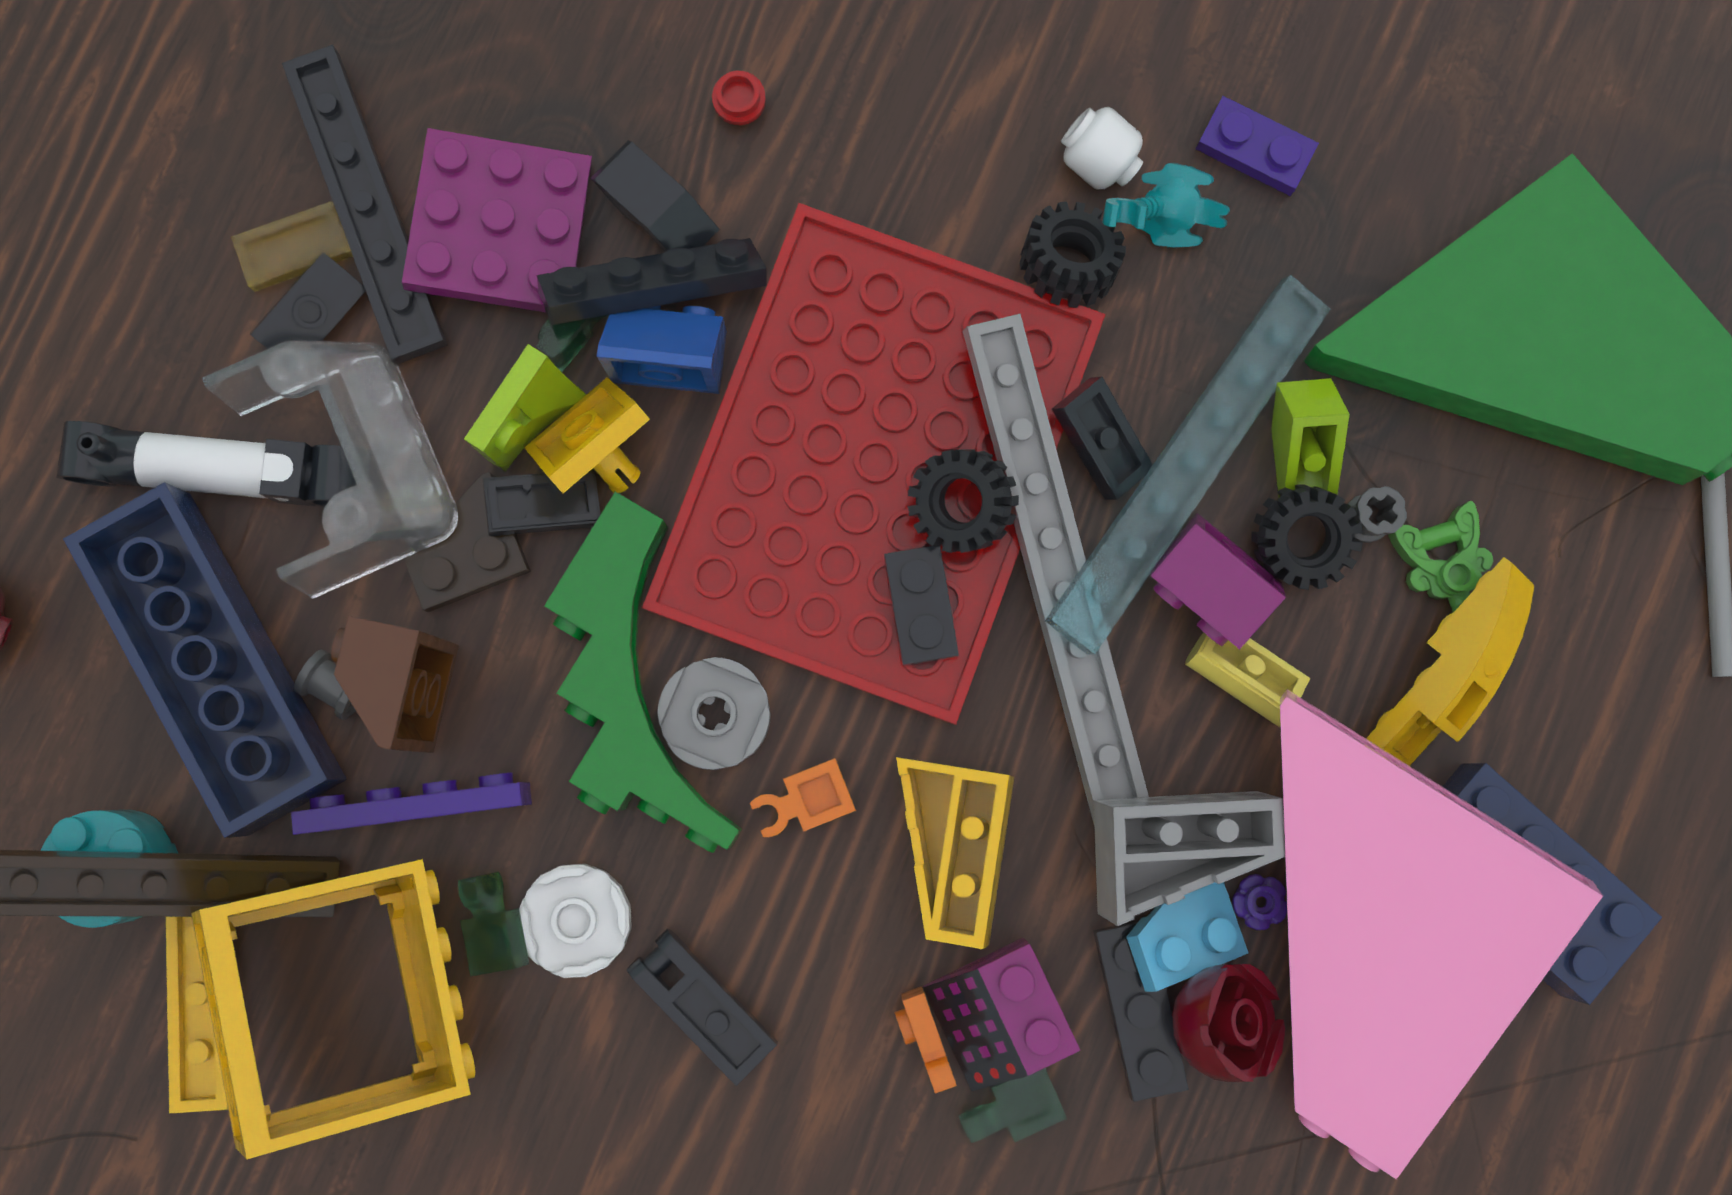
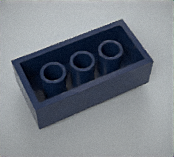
(1614, 925)

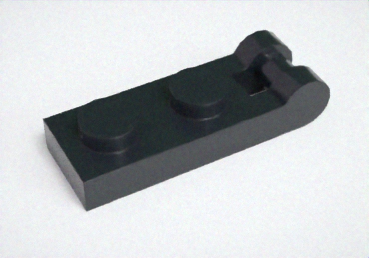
(703, 1008)

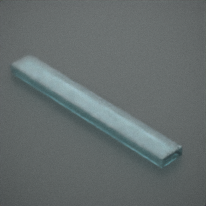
(1187, 466)

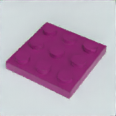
(494, 218)

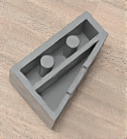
(1176, 844)

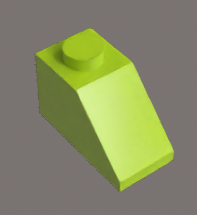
(1309, 434)

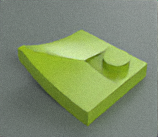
(522, 407)

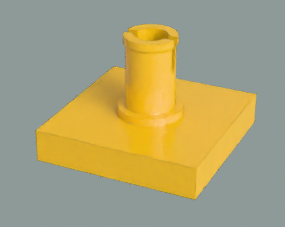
(590, 438)

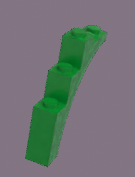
(627, 757)

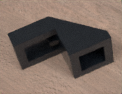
(653, 200)

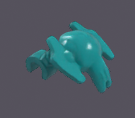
(1169, 207)

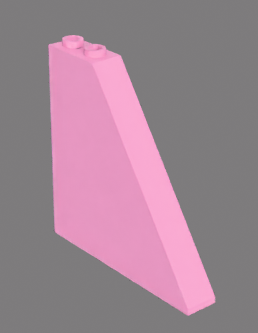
(1405, 936)

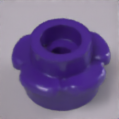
(1245, 901)

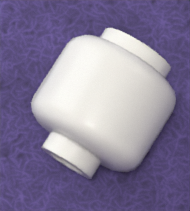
(1103, 148)

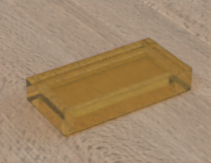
(290, 245)

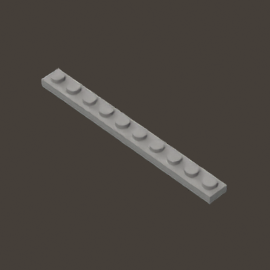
(1052, 555)

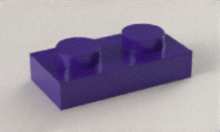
(1257, 146)

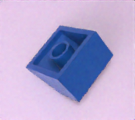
(665, 348)

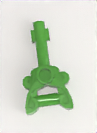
(1442, 578)

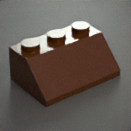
(395, 681)

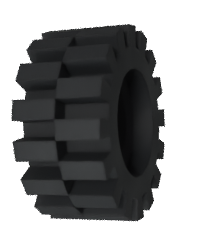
(1065, 277)
(931, 507)
(1333, 554)

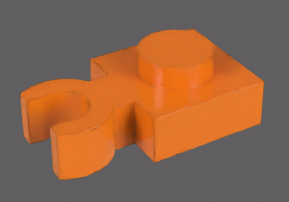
(813, 796)
(918, 1025)

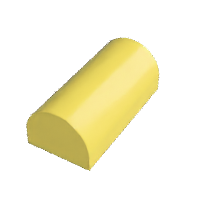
(1247, 674)

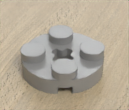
(703, 683)

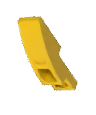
(1475, 656)

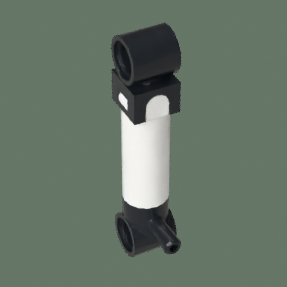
(272, 470)

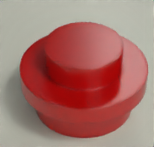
(738, 98)

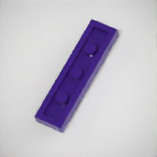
(388, 806)

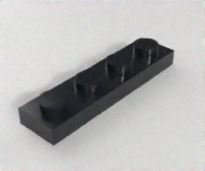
(651, 280)

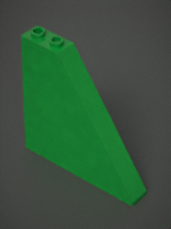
(1555, 331)

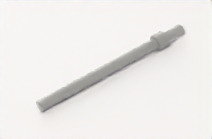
(1718, 574)

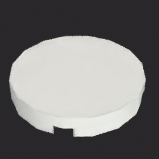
(575, 920)

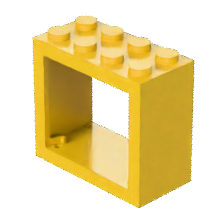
(431, 1005)

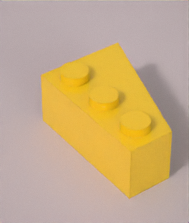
(957, 846)

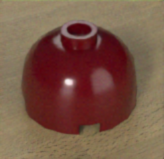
(1229, 1023)

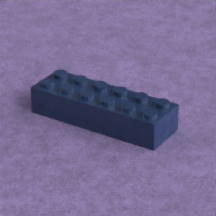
(204, 660)

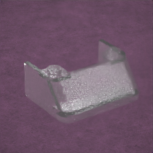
(400, 488)

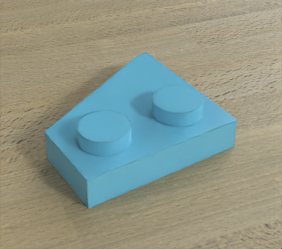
(1186, 938)

